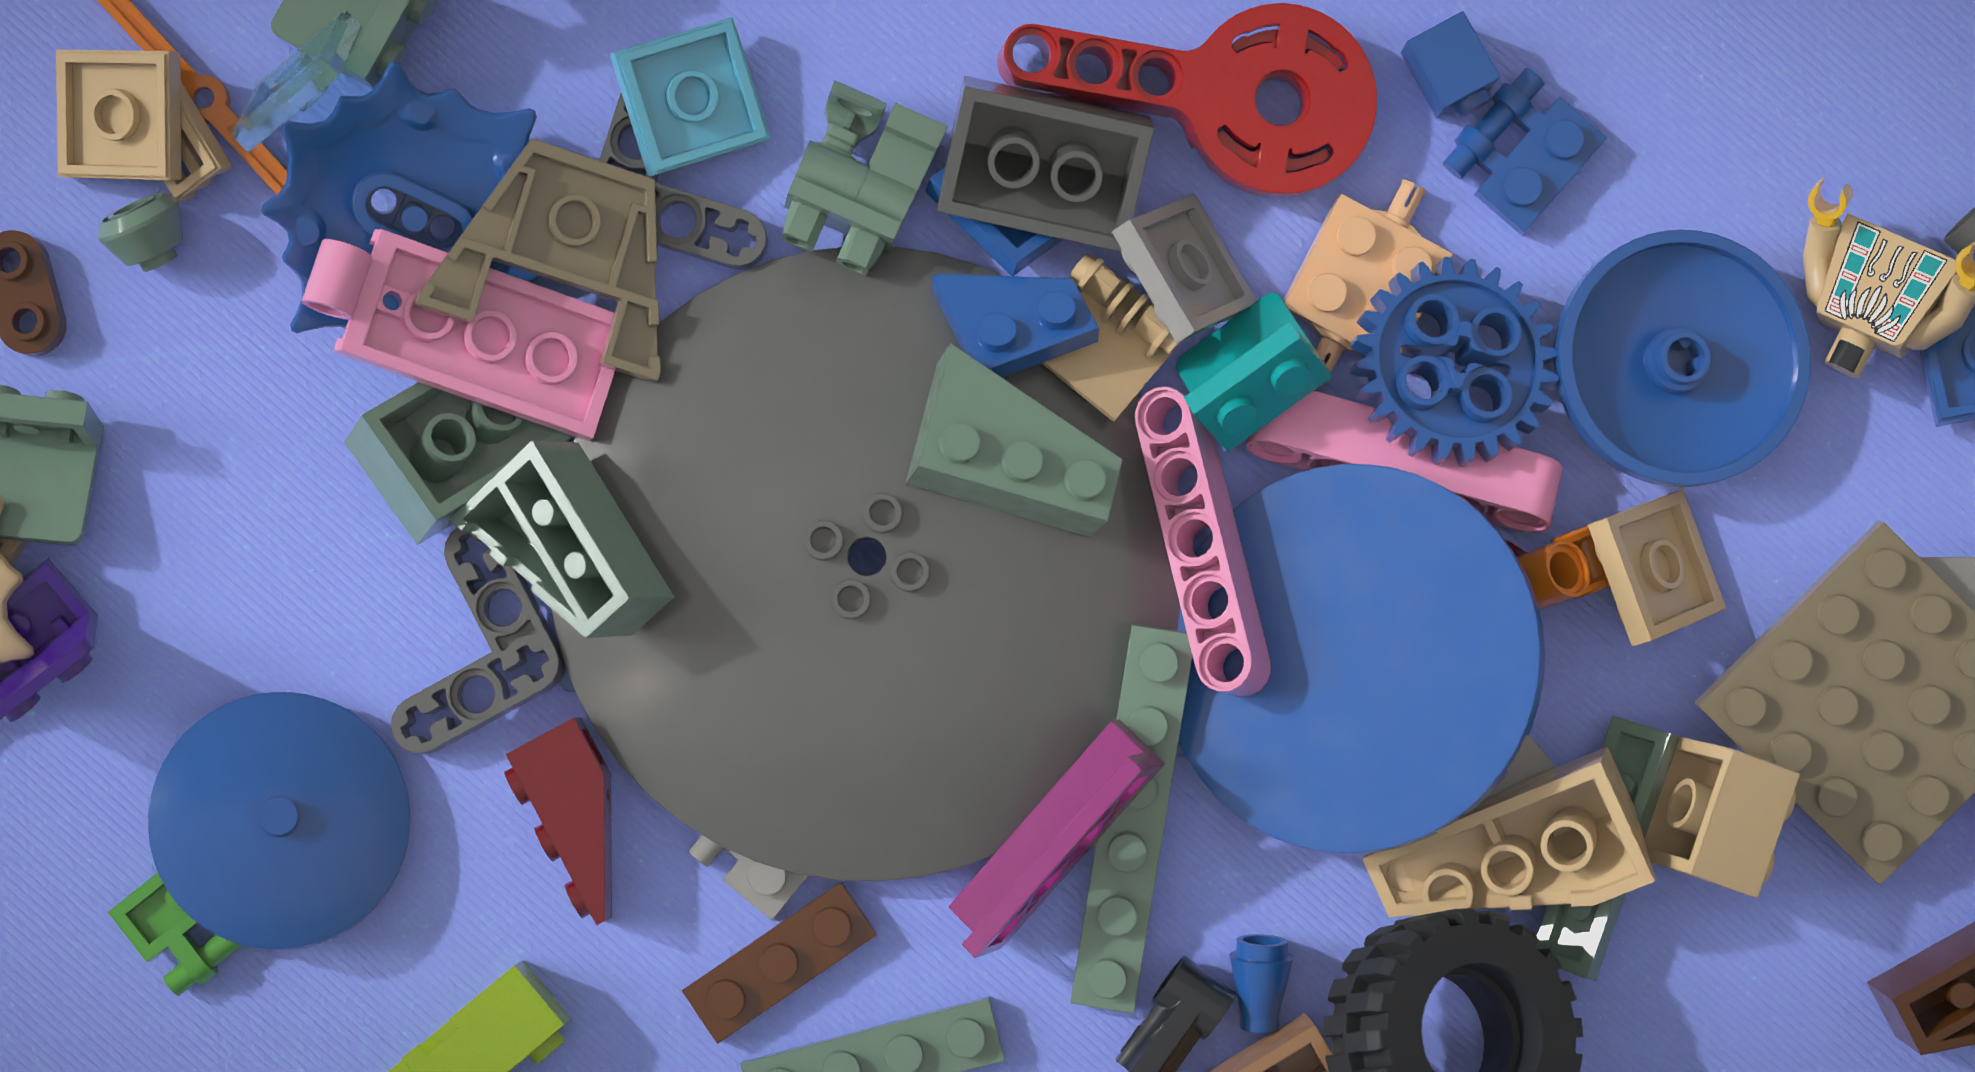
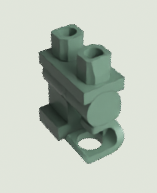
(857, 197)

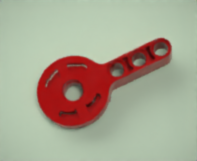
(1219, 89)

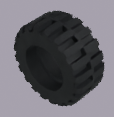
(1507, 979)

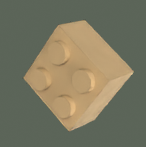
(1720, 816)

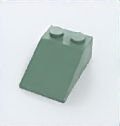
(436, 452)

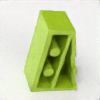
(495, 1029)

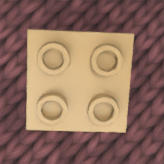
(1129, 342)

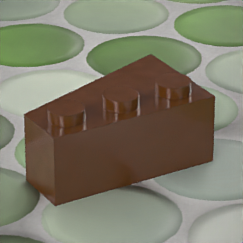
(1932, 995)

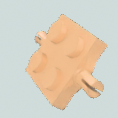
(1351, 261)

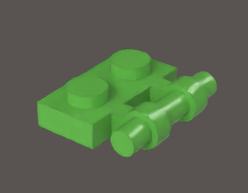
(157, 923)

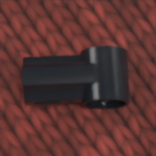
(1183, 1011)

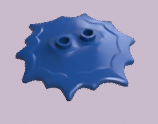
(421, 146)

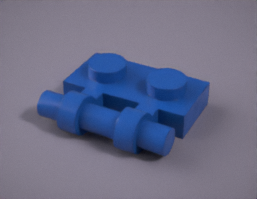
(1538, 165)

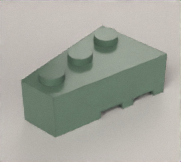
(1008, 451)
(568, 539)

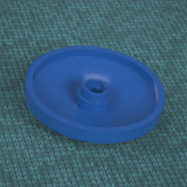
(1682, 358)
(279, 821)

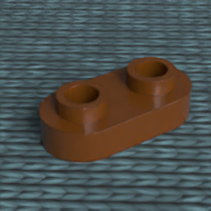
(29, 289)

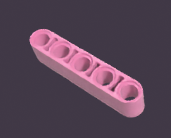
(1326, 430)
(1222, 564)

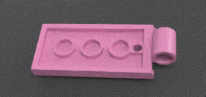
(520, 355)

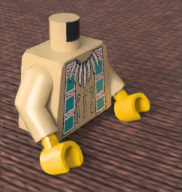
(1880, 286)

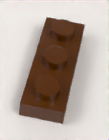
(779, 962)

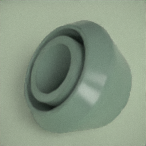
(143, 231)

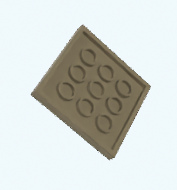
(1865, 700)

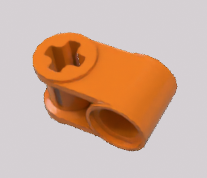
(1564, 568)

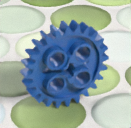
(1449, 417)

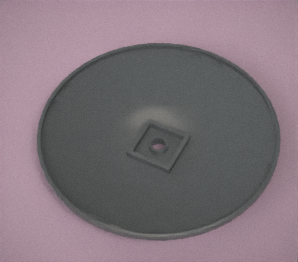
(825, 707)

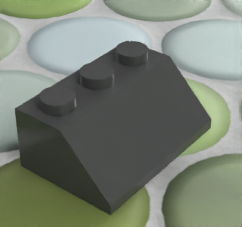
(1044, 163)

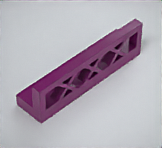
(1054, 837)

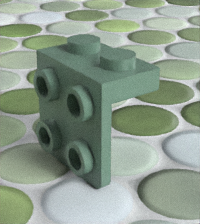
(382, 37)
(47, 465)

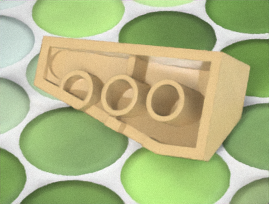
(1536, 844)

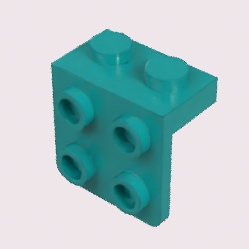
(1250, 371)

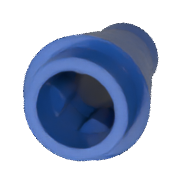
(1260, 979)

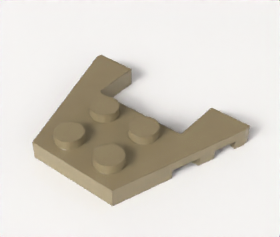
(573, 226)

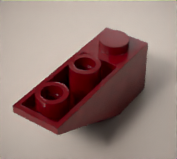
(572, 797)

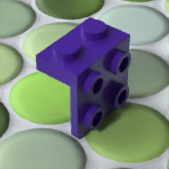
(59, 629)

